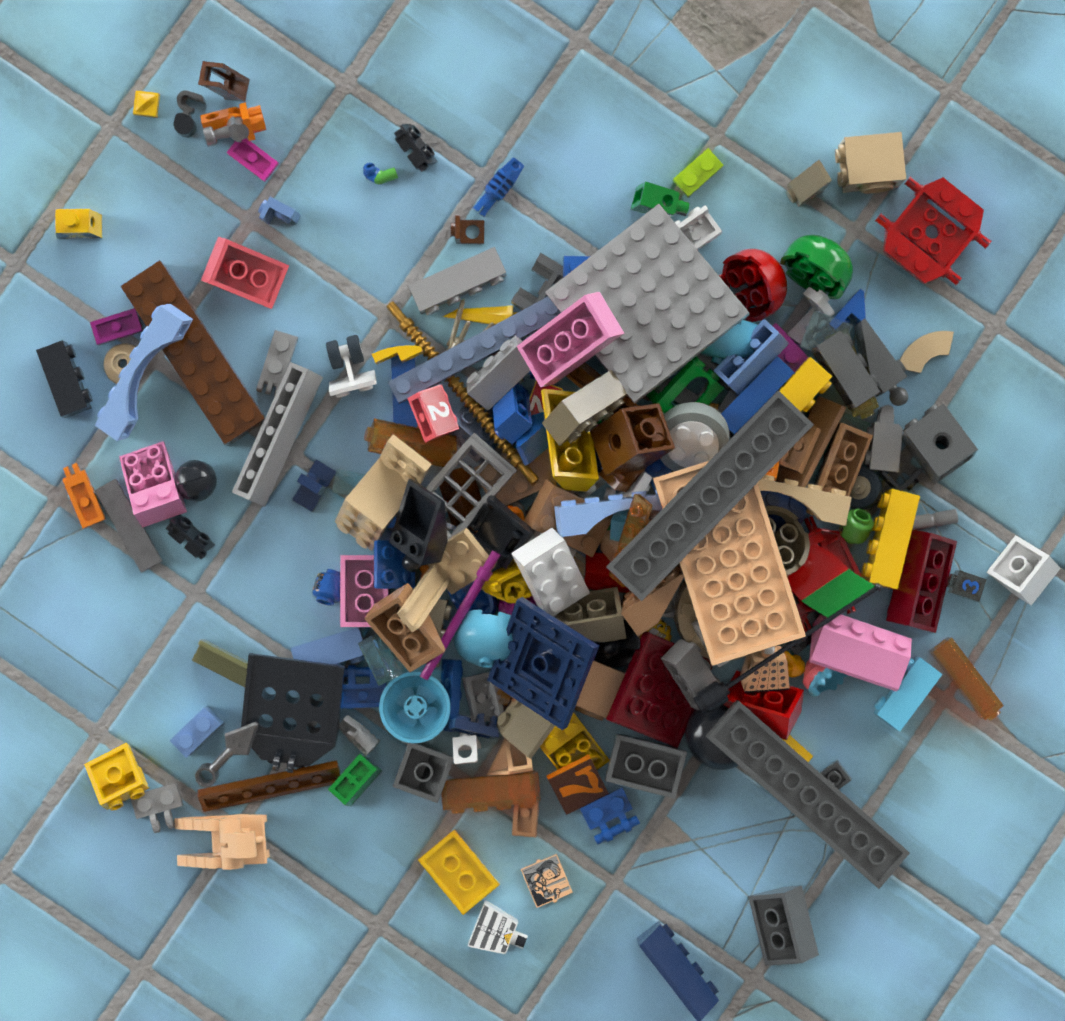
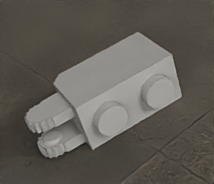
(886, 442)

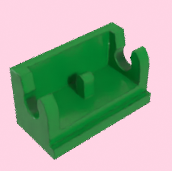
(355, 780)

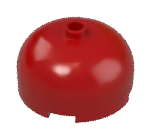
(764, 279)

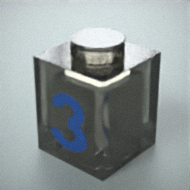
(966, 585)

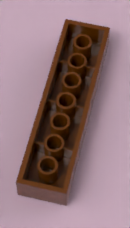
(197, 357)

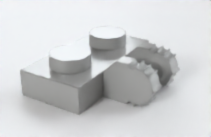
(157, 801)

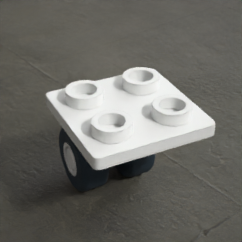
(336, 355)

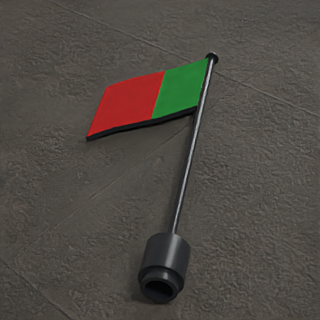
(820, 584)

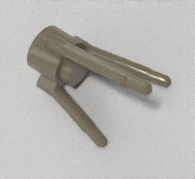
(455, 341)

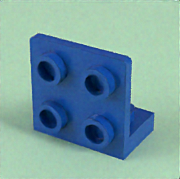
(388, 567)

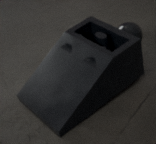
(420, 527)

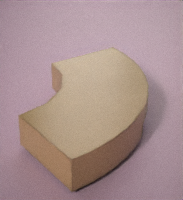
(925, 348)

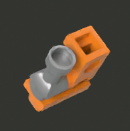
(233, 123)

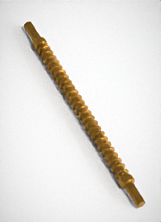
(407, 325)

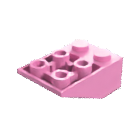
(152, 484)

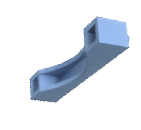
(120, 412)
(579, 518)

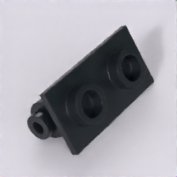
(411, 138)
(182, 528)

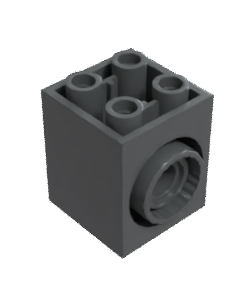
(938, 427)

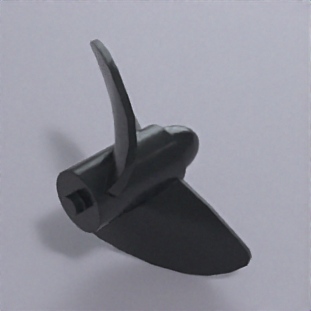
(618, 652)

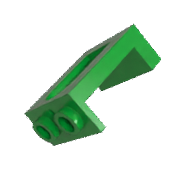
(690, 371)

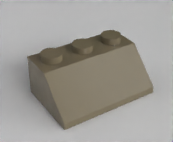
(523, 727)

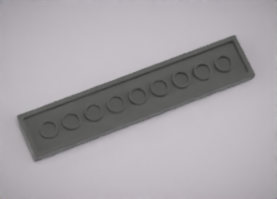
(709, 495)
(807, 794)

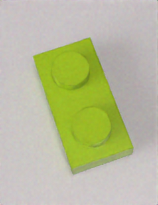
(698, 172)

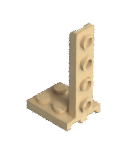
(456, 570)

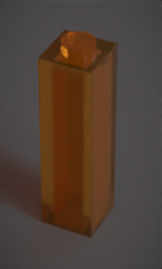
(436, 452)
(967, 679)

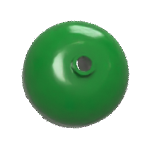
(818, 264)

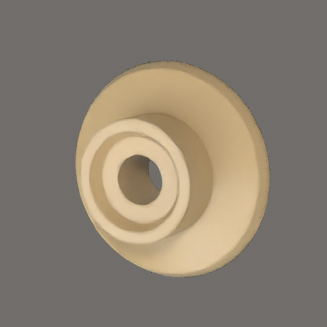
(113, 359)

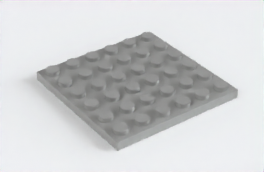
(661, 298)

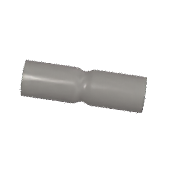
(935, 519)

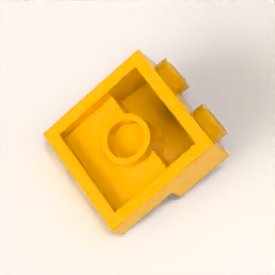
(116, 777)

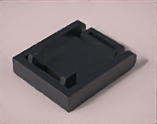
(496, 529)

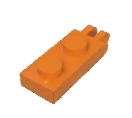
(83, 497)

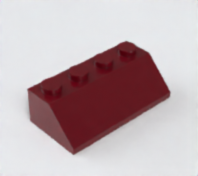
(922, 581)

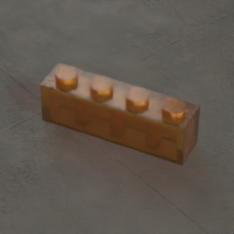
(491, 791)

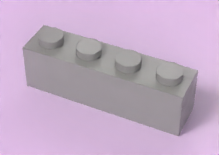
(457, 281)

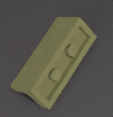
(221, 662)

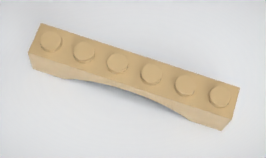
(826, 506)

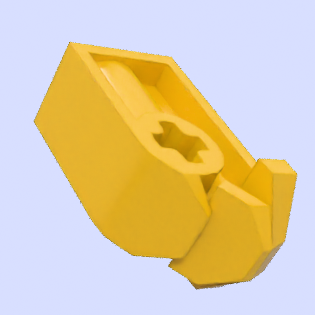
(502, 580)

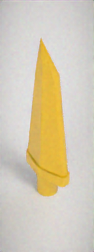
(485, 314)

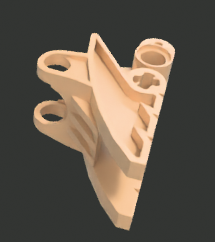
(235, 841)

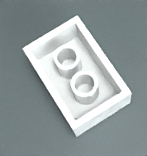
(550, 572)

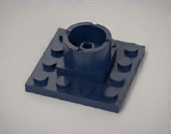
(544, 663)

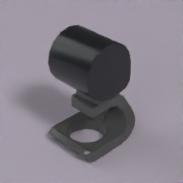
(183, 122)

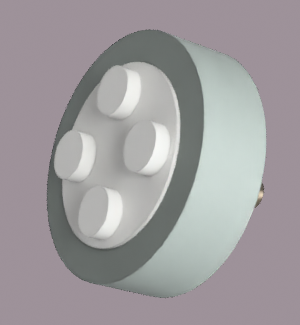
(696, 434)

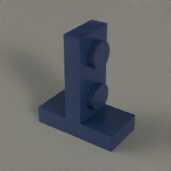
(313, 485)

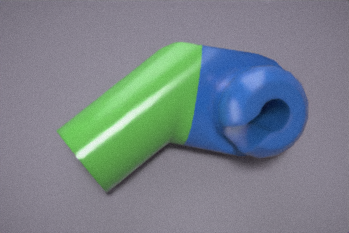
(378, 176)

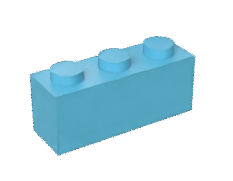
(915, 686)

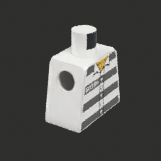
(495, 930)

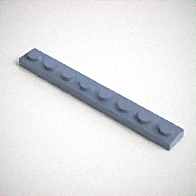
(472, 350)

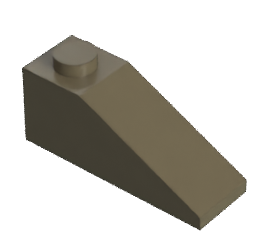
(808, 184)

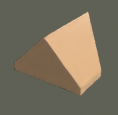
(510, 761)

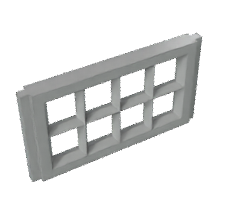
(491, 457)

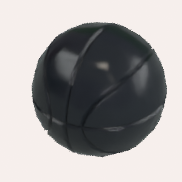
(195, 480)

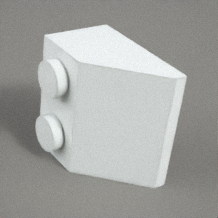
(1023, 570)

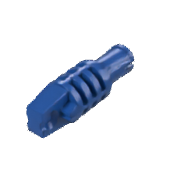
(499, 185)

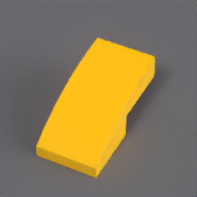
(405, 353)

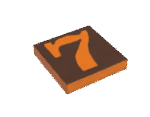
(577, 784)

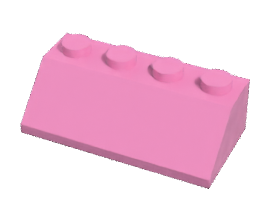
(861, 651)

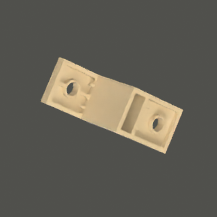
(380, 492)

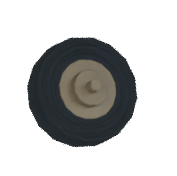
(866, 489)

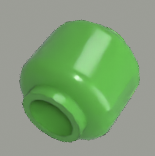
(857, 527)

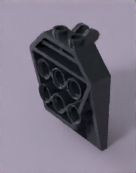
(277, 739)

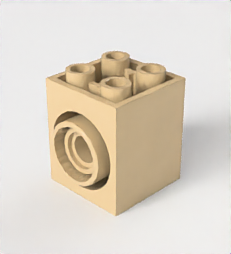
(871, 163)

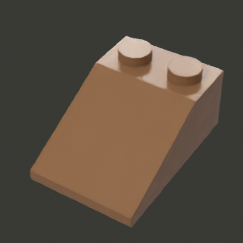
(409, 647)

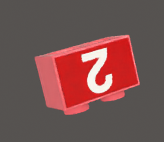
(433, 413)

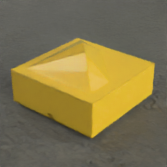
(146, 104)

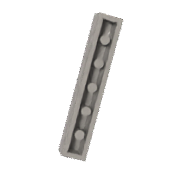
(277, 434)

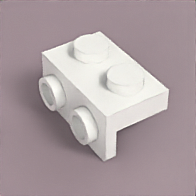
(699, 227)

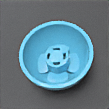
(404, 719)

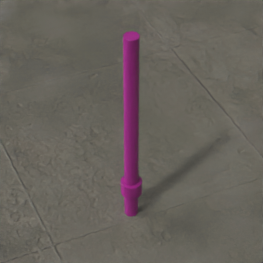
(483, 574)

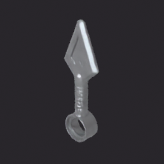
(237, 743)

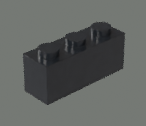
(64, 378)

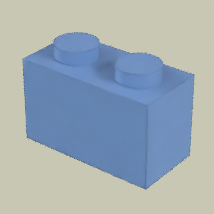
(197, 731)

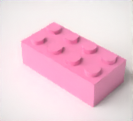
(570, 339)

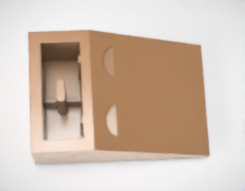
(647, 613)

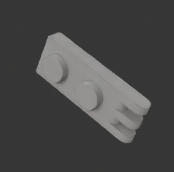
(277, 361)

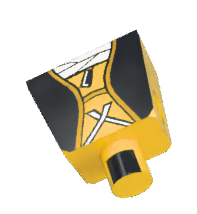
(77, 223)

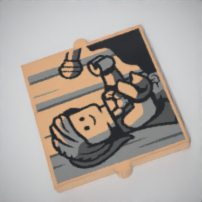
(546, 880)

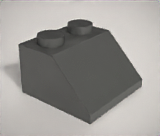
(423, 771)

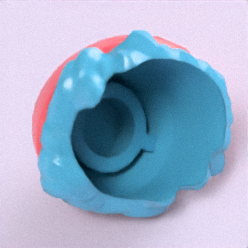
(820, 679)

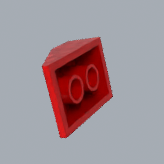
(774, 708)

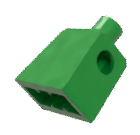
(649, 195)

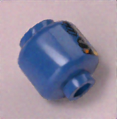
(327, 587)

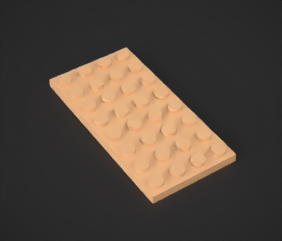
(736, 578)

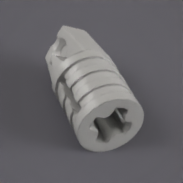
(358, 735)

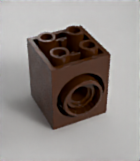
(632, 439)

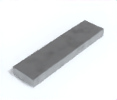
(127, 525)

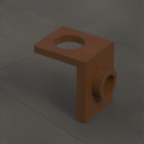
(459, 227)

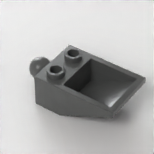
(881, 363)

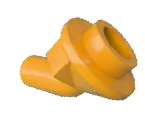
(795, 665)

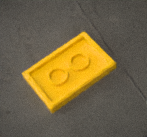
(458, 872)

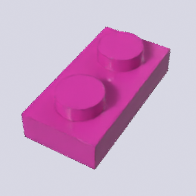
(253, 158)

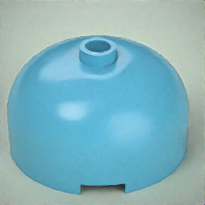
(733, 342)
(483, 638)

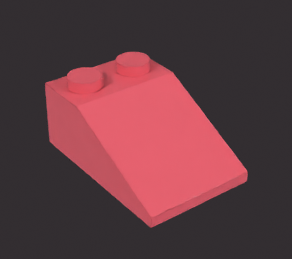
(244, 272)

